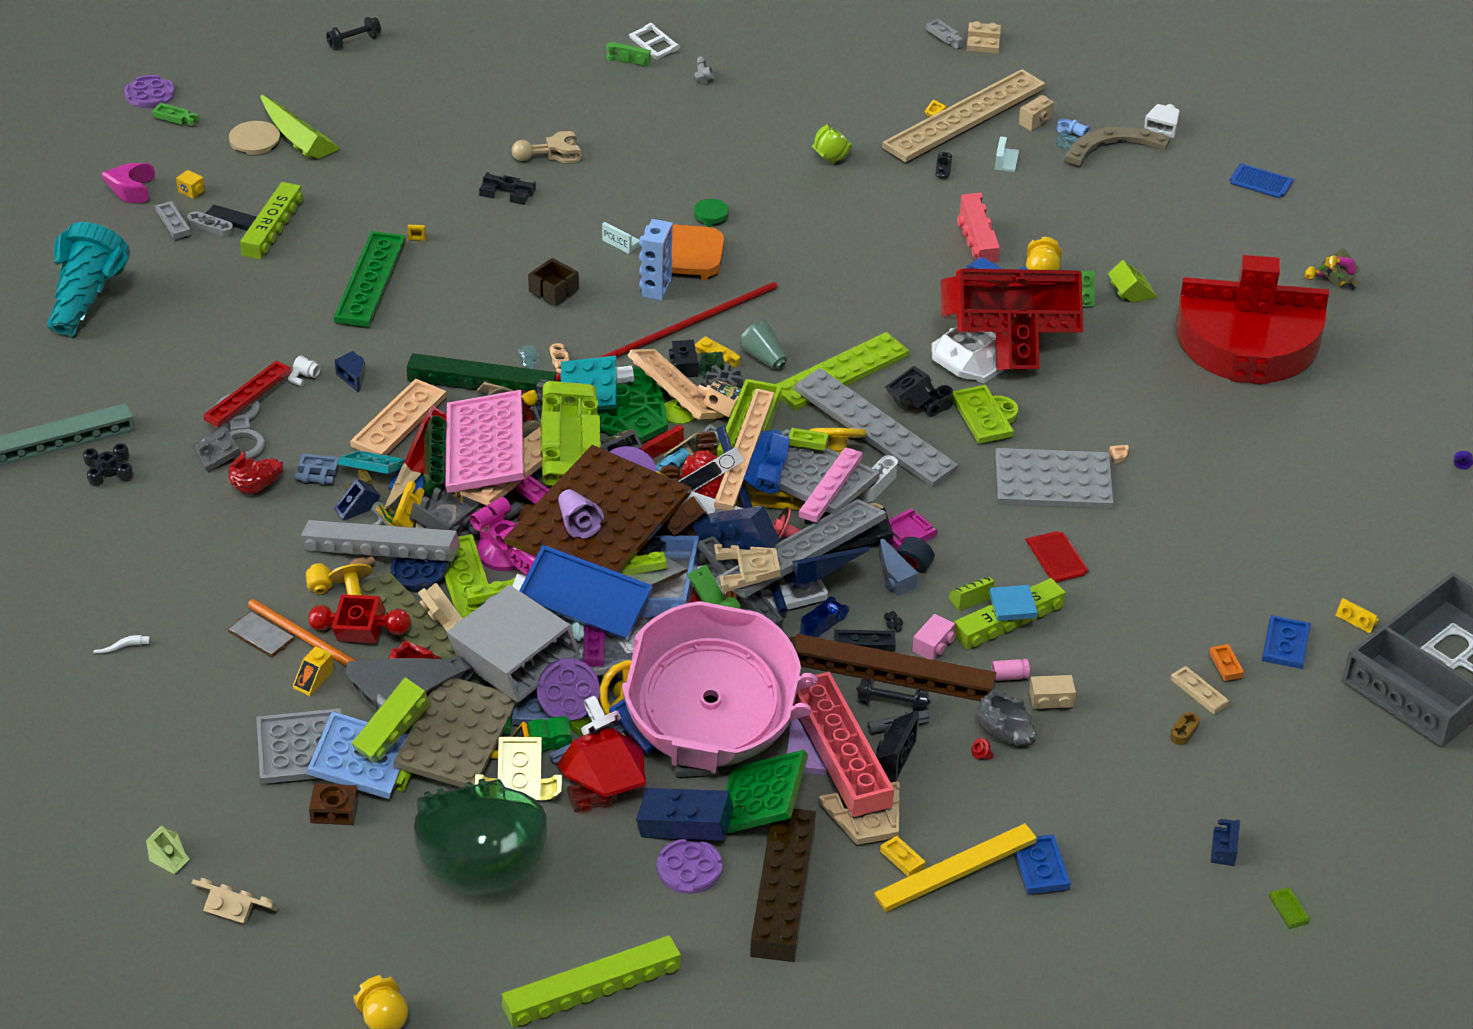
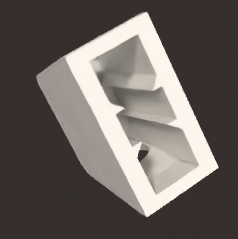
(1162, 120)

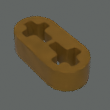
(1181, 726)

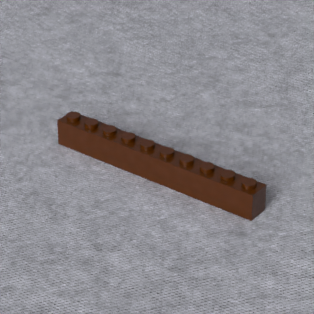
(894, 668)

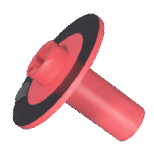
(781, 524)

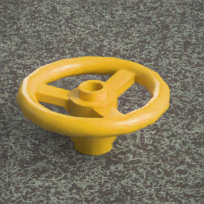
(839, 436)
(623, 666)

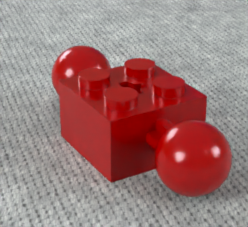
(359, 619)

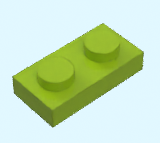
(808, 439)

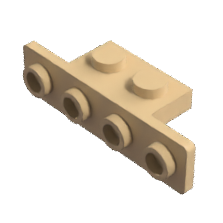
(440, 606)
(229, 904)

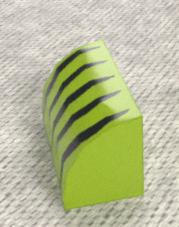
(971, 593)

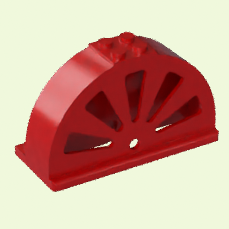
(1016, 307)
(1252, 325)

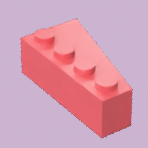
(978, 227)

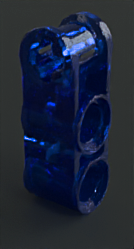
(823, 617)

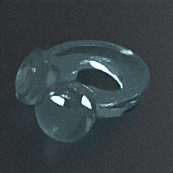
(1063, 138)

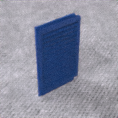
(1261, 180)

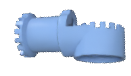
(1072, 127)

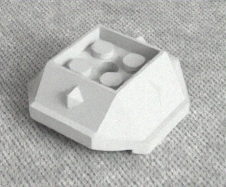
(967, 354)

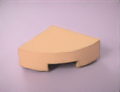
(1119, 453)

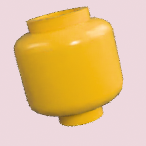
(317, 579)

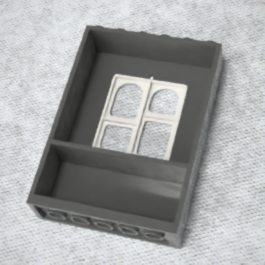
(1403, 677)

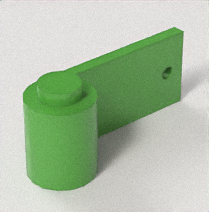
(708, 588)

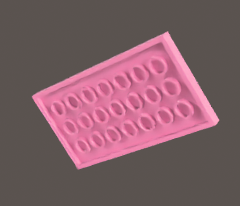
(484, 441)

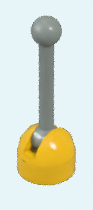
(530, 398)

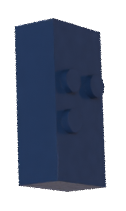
(738, 527)
(685, 814)

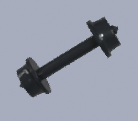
(335, 38)
(867, 690)

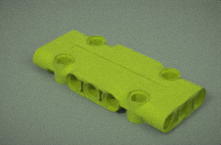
(567, 426)

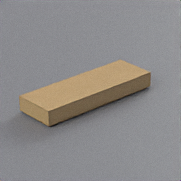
(1199, 690)

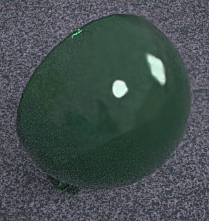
(480, 836)

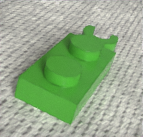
(174, 114)

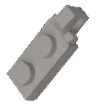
(945, 33)

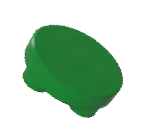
(711, 211)

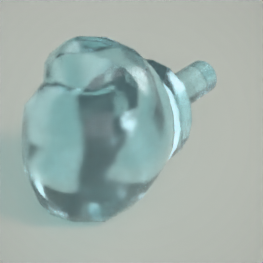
(528, 355)

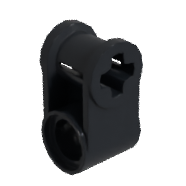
(940, 400)

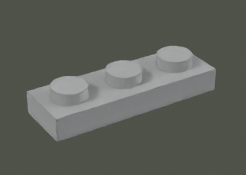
(172, 220)

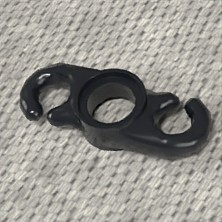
(941, 160)

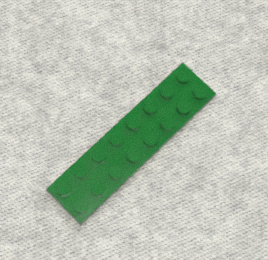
(369, 279)

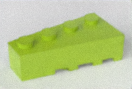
(391, 720)

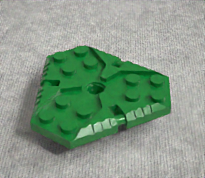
(638, 408)

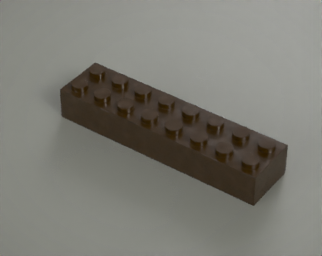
(783, 887)

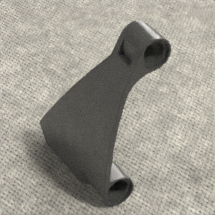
(380, 677)

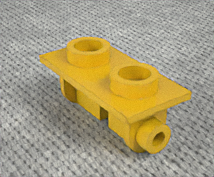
(1357, 615)

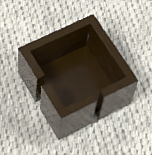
(553, 281)

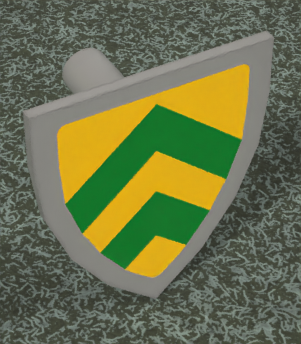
(385, 516)

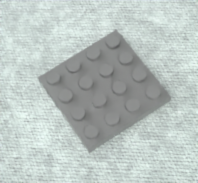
(289, 744)

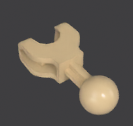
(556, 148)

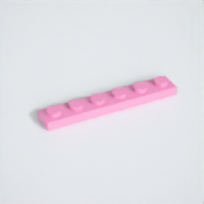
(830, 485)

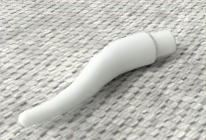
(127, 641)

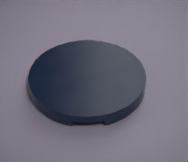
(418, 573)

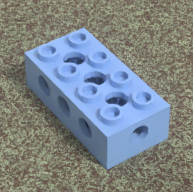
(656, 259)

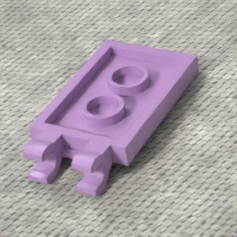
(799, 740)

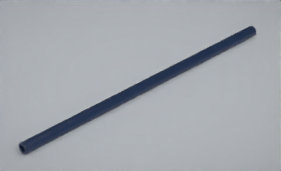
(746, 503)

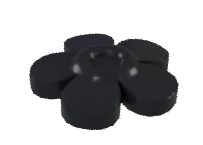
(893, 621)

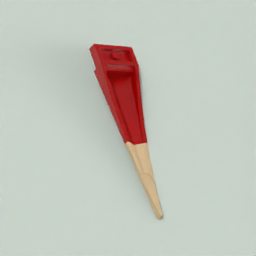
(414, 462)

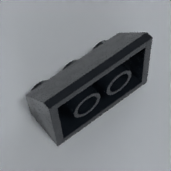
(898, 744)

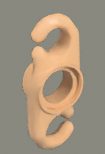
(558, 353)

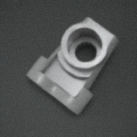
(704, 71)

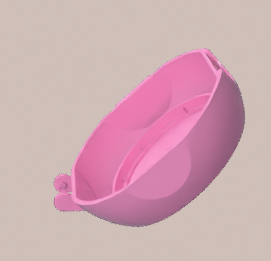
(718, 653)

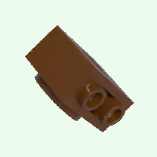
(333, 804)

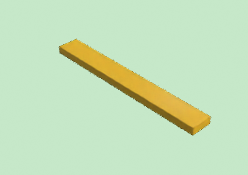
(955, 867)

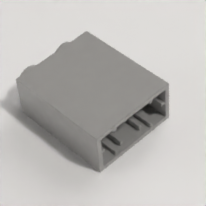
(512, 641)

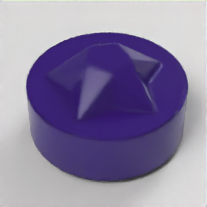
(1463, 459)

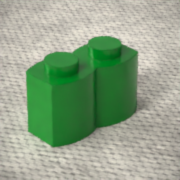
(554, 732)

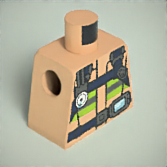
(720, 396)

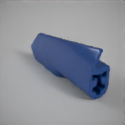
(767, 462)

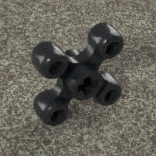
(108, 464)

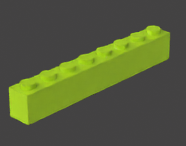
(591, 981)

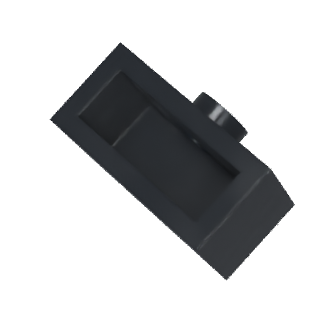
(684, 357)

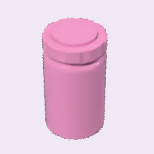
(1011, 669)

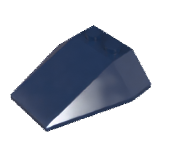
(816, 567)

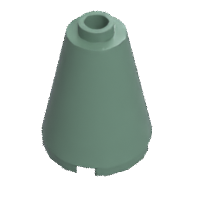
(763, 345)

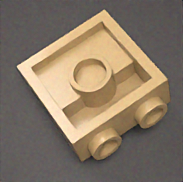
(983, 37)

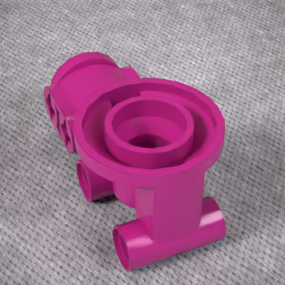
(492, 547)

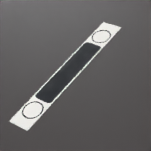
(713, 469)

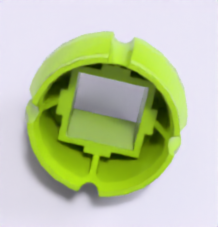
(831, 144)

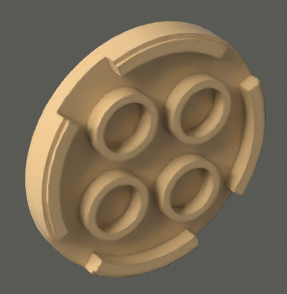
(254, 137)

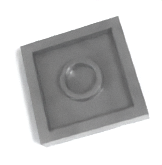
(216, 448)

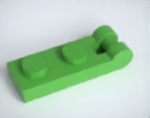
(628, 54)

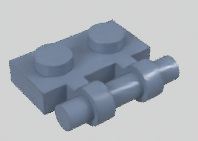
(317, 464)

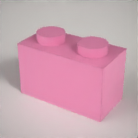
(934, 637)

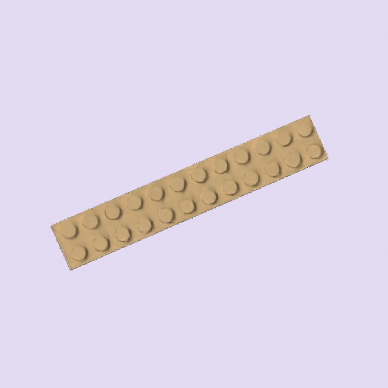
(963, 115)

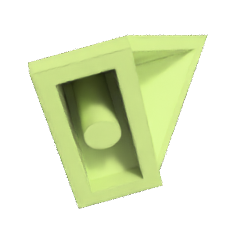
(166, 850)

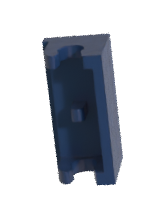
(1225, 842)

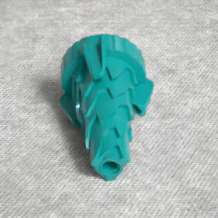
(89, 260)

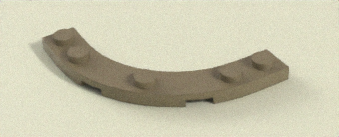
(1107, 135)

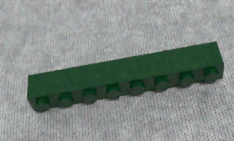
(473, 374)

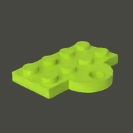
(986, 413)

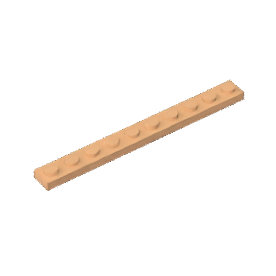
(745, 444)

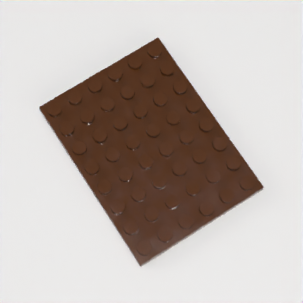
(632, 503)

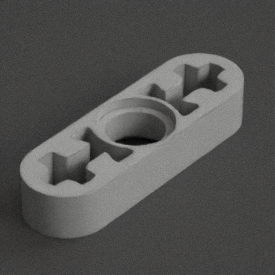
(200, 220)

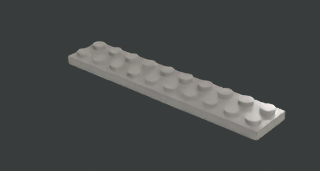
(882, 430)
(817, 539)

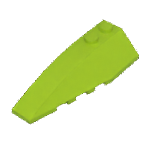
(299, 132)

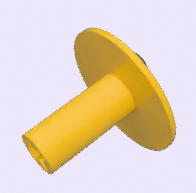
(350, 576)

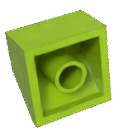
(1130, 283)

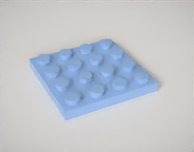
(342, 764)

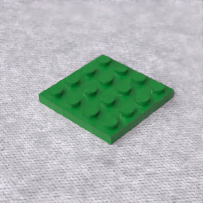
(765, 790)

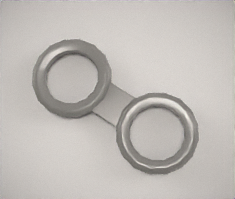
(241, 428)

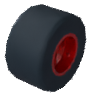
(916, 553)

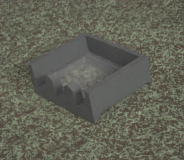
(445, 511)

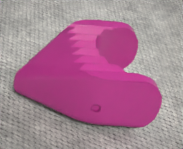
(127, 180)

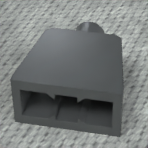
(622, 439)

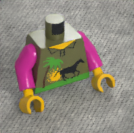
(1337, 268)

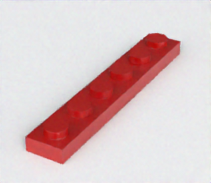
(247, 393)

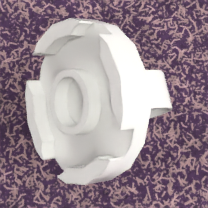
(597, 716)

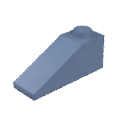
(897, 572)

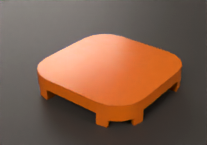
(697, 250)

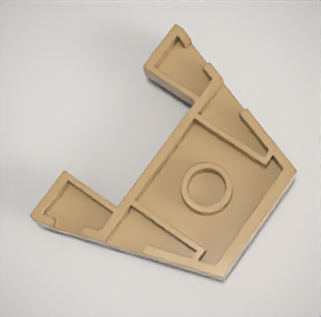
(754, 565)
(866, 827)

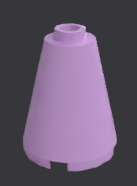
(579, 514)

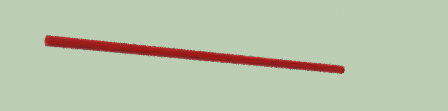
(690, 321)

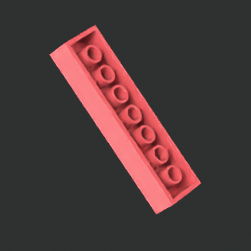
(844, 748)

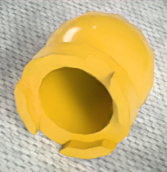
(1043, 254)
(381, 1003)

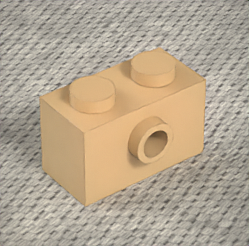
(1036, 113)
(1052, 691)

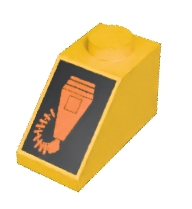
(314, 671)

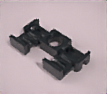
(507, 183)

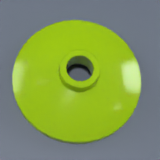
(677, 414)

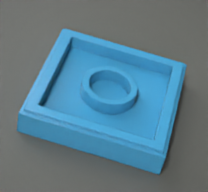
(1013, 602)

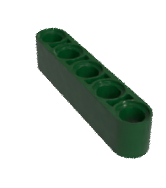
(434, 454)

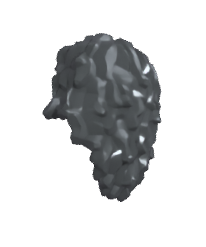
(1006, 718)

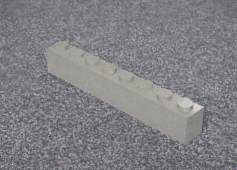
(380, 540)

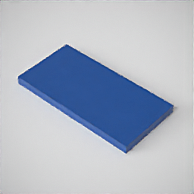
(586, 592)

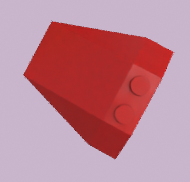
(604, 763)

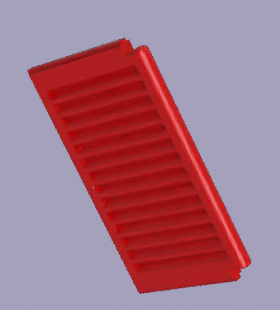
(1057, 556)

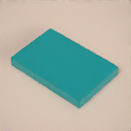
(371, 461)

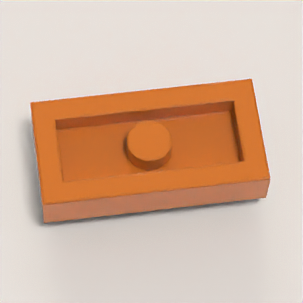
(1226, 662)

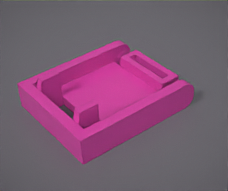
(904, 527)

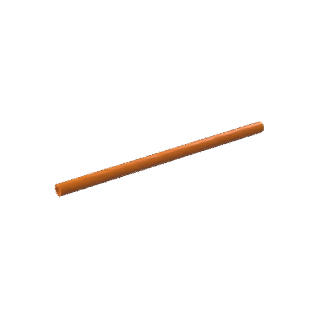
(298, 631)

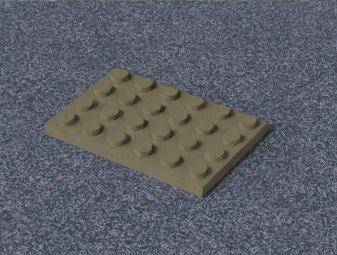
(456, 732)

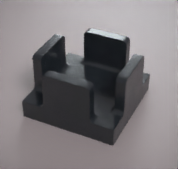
(910, 385)

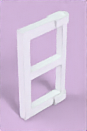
(646, 45)

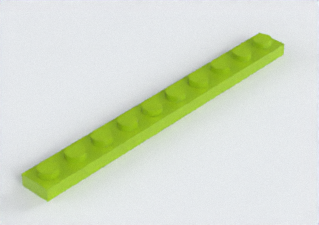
(639, 564)

